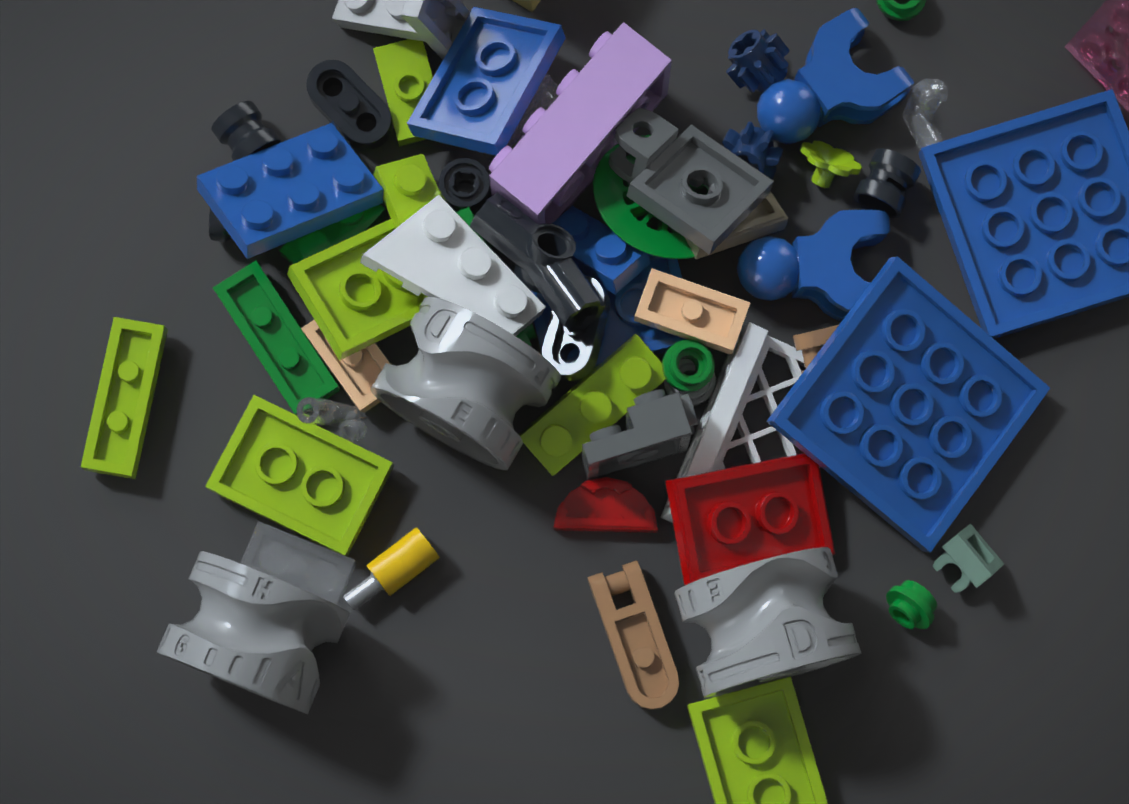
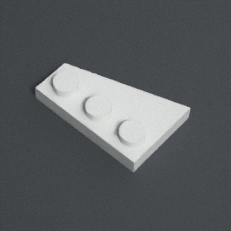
(449, 261)

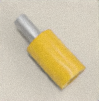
(394, 568)

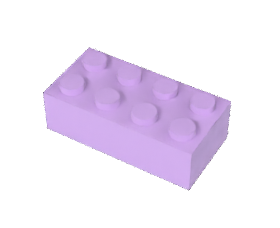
(572, 136)

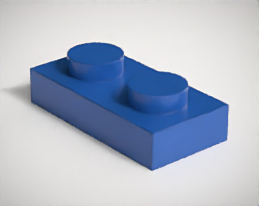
(601, 251)

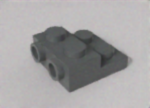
(654, 430)

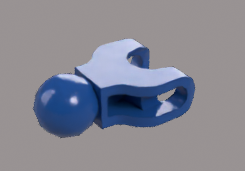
(831, 86)
(814, 265)

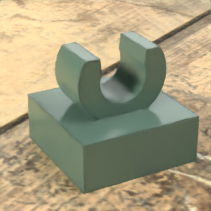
(972, 556)

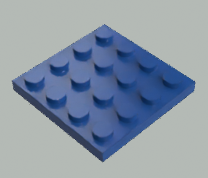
(1038, 212)
(909, 404)

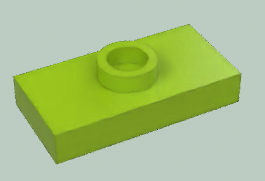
(405, 78)

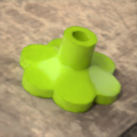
(829, 162)

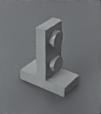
(421, 20)

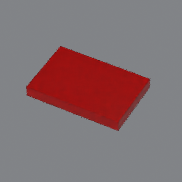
(748, 514)

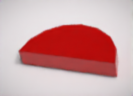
(606, 506)

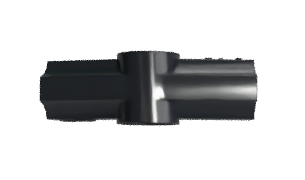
(541, 260)

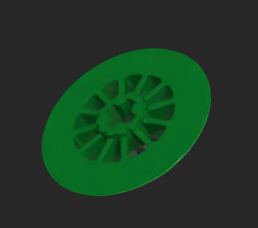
(612, 200)

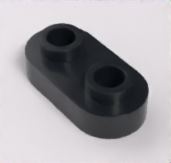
(351, 106)
(560, 342)

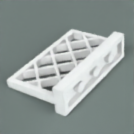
(728, 402)

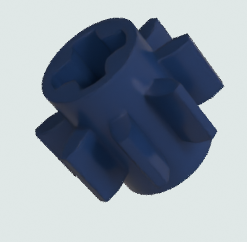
(757, 60)
(755, 148)

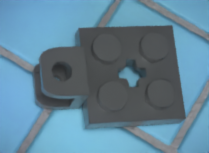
(669, 165)

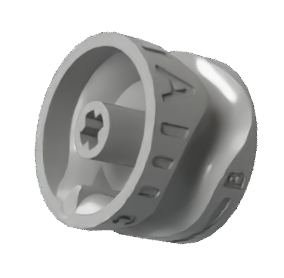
(466, 382)
(767, 621)
(255, 632)

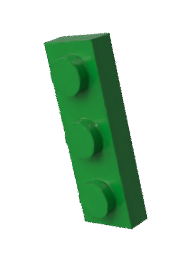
(275, 336)

